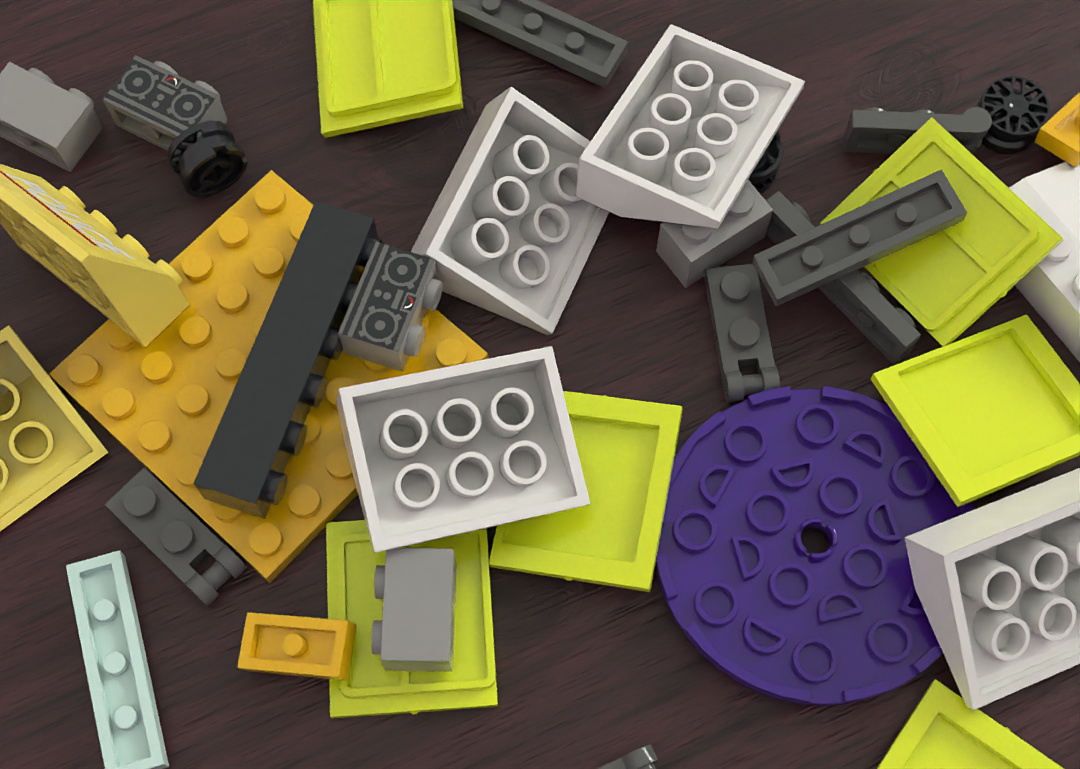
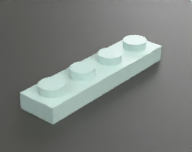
(116, 664)

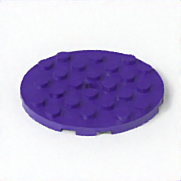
(735, 561)

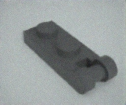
(886, 131)
(740, 331)
(174, 535)

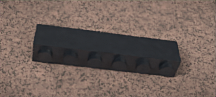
(287, 363)

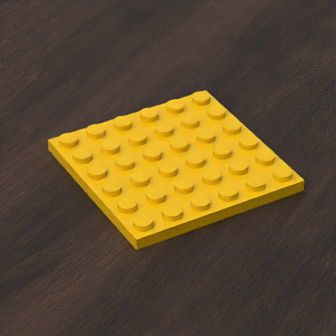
(173, 393)

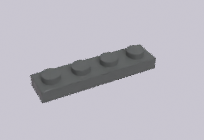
(547, 35)
(859, 237)
(853, 294)

